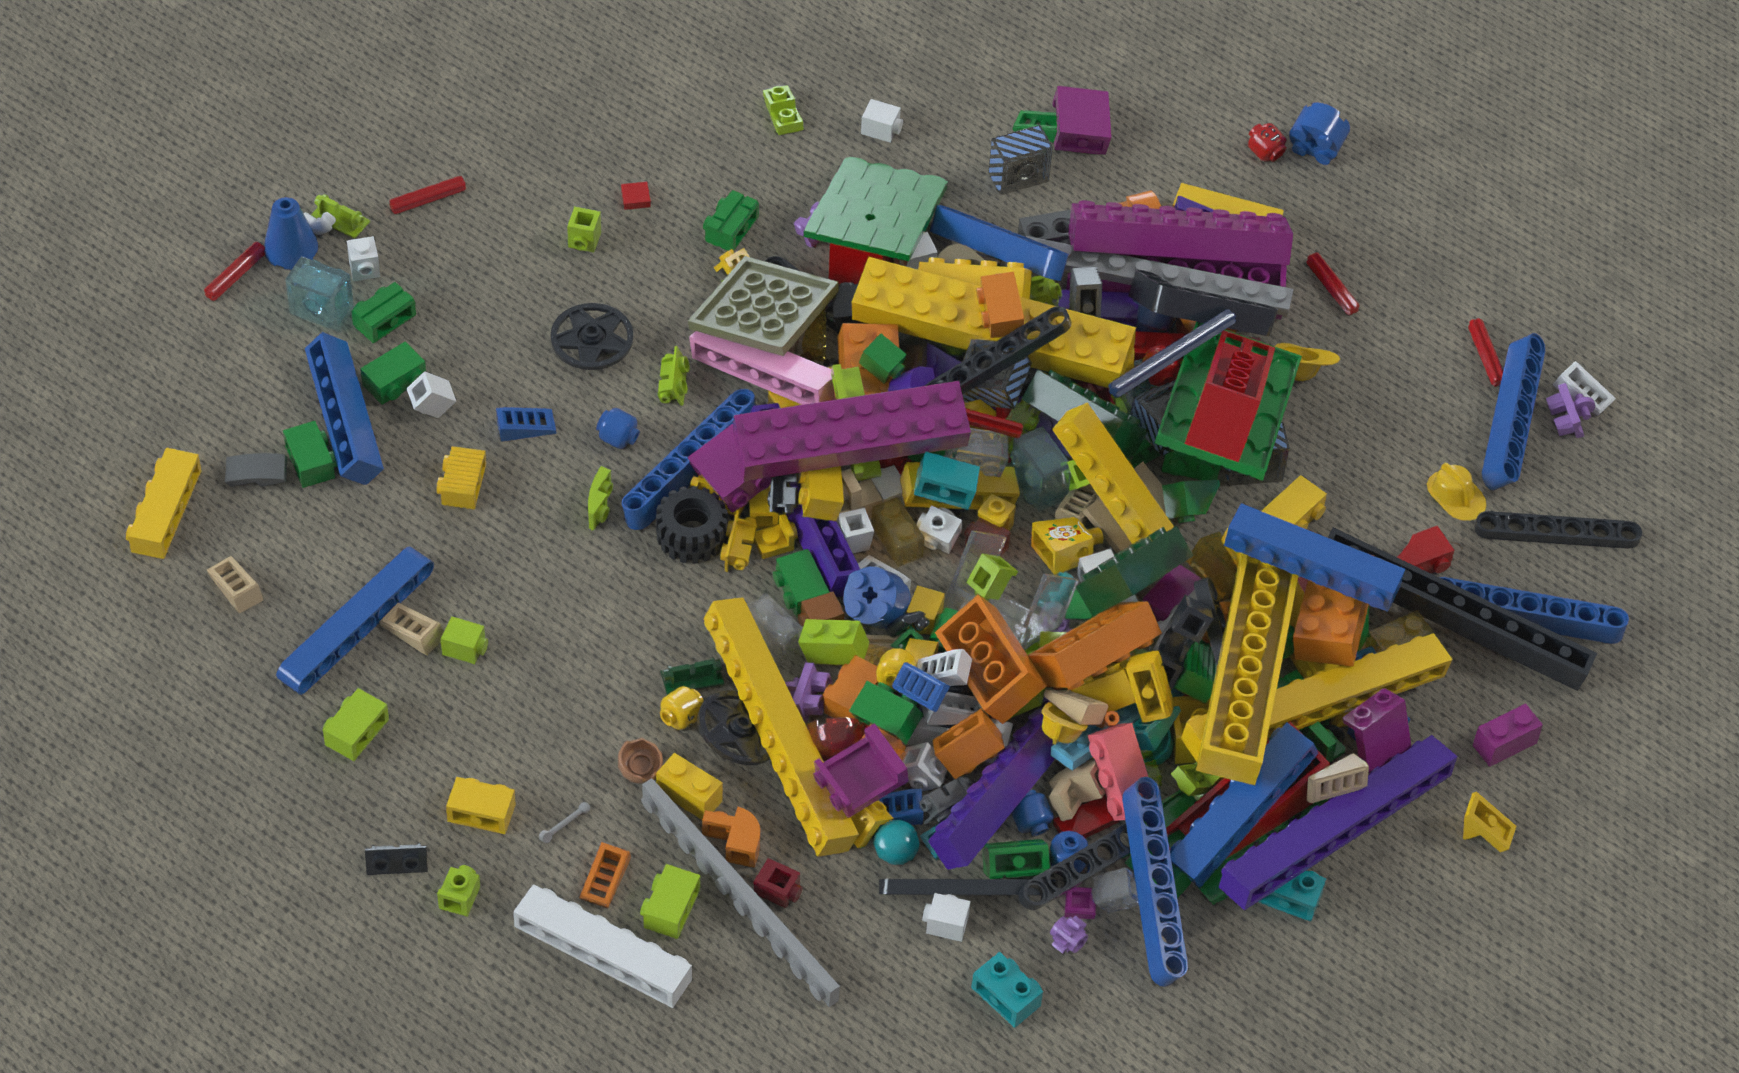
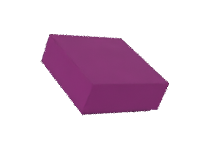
(1080, 903)

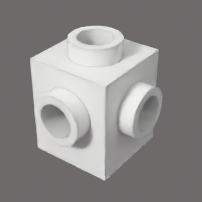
(939, 528)
(924, 767)

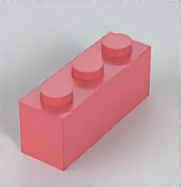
(1118, 763)

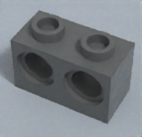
(1047, 226)

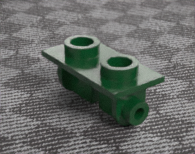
(694, 676)

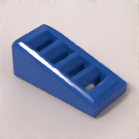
(520, 431)
(918, 686)
(905, 798)

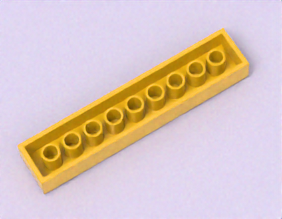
(950, 314)
(1247, 671)

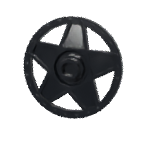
(591, 336)
(732, 729)

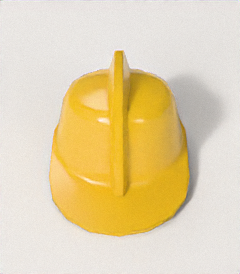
(1310, 361)
(1456, 492)
(1059, 725)

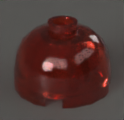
(835, 735)

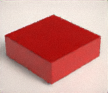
(635, 195)

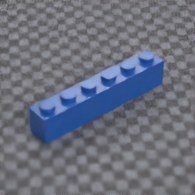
(344, 409)
(1314, 557)
(1242, 806)

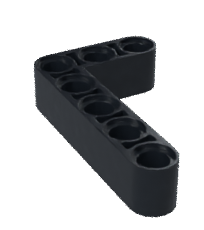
(1199, 306)

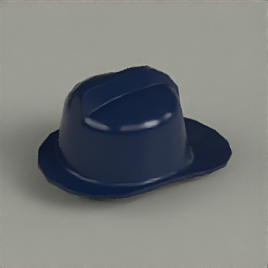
(1153, 322)

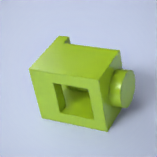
(991, 576)
(459, 890)

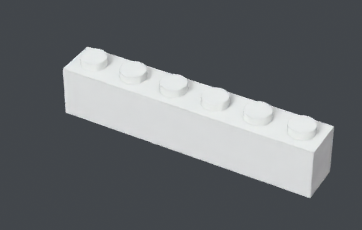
(603, 945)

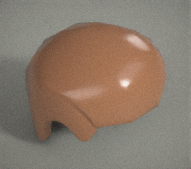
(639, 760)

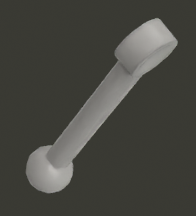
(546, 836)

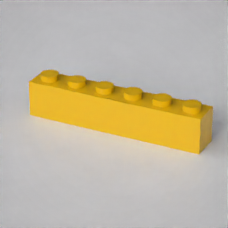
(1110, 473)

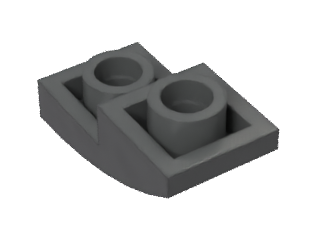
(259, 468)

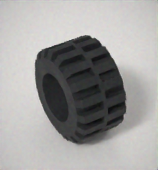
(691, 542)

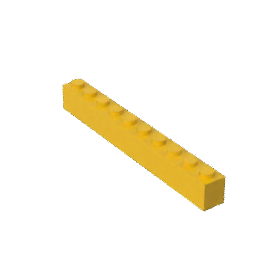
(1346, 687)
(778, 724)

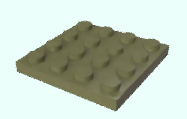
(763, 305)

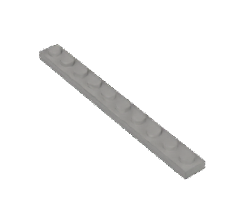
(1122, 269)
(744, 898)

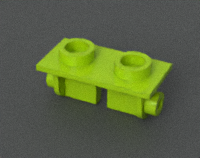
(347, 220)
(675, 368)

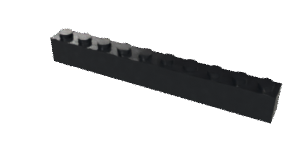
(1484, 621)

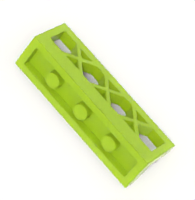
(849, 384)

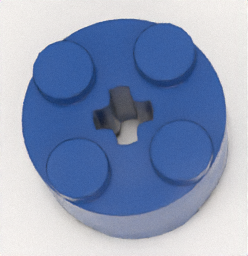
(1319, 132)
(876, 596)

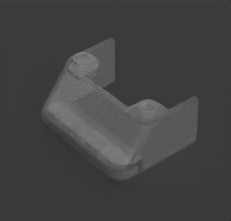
(1047, 606)

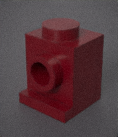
(778, 883)

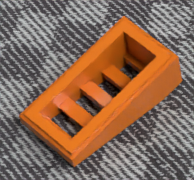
(613, 853)

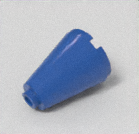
(288, 235)

